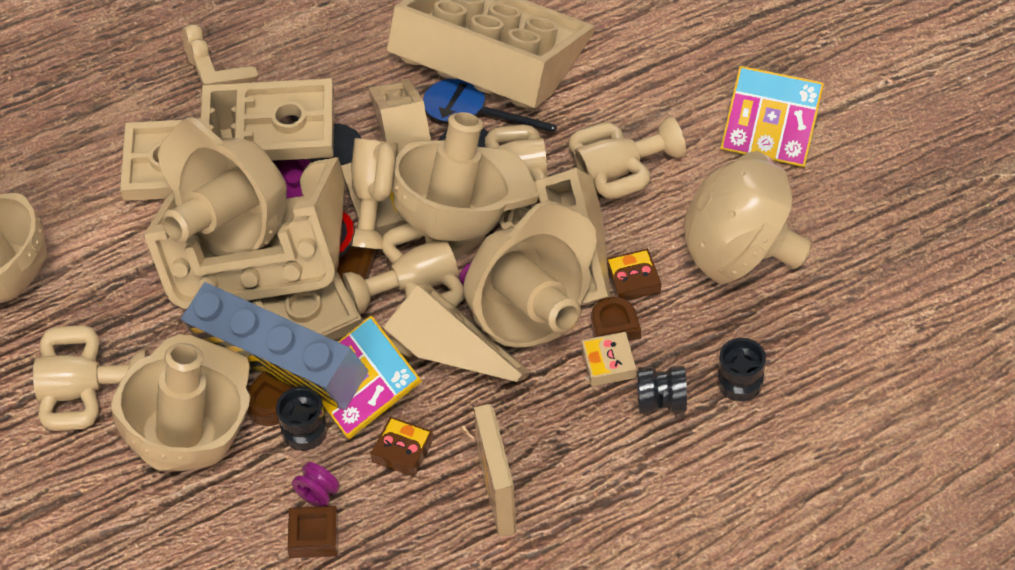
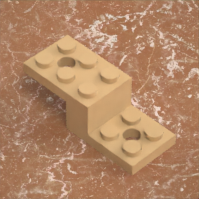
(240, 112)

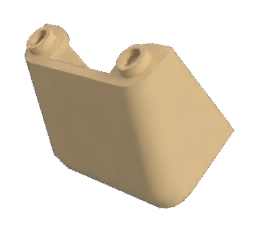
(296, 260)

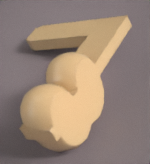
(198, 55)

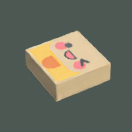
(608, 359)

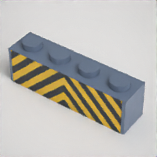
(276, 345)

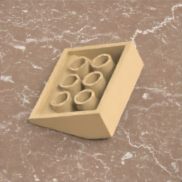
(493, 44)

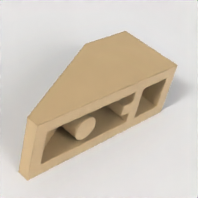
(400, 113)
(579, 193)
(441, 333)

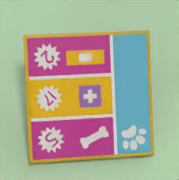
(772, 115)
(385, 383)

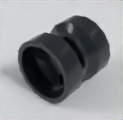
(741, 369)
(662, 389)
(301, 418)

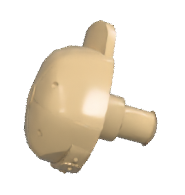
(456, 187)
(222, 190)
(742, 219)
(21, 245)
(532, 276)
(183, 404)

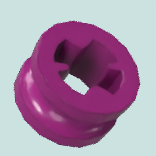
(315, 484)

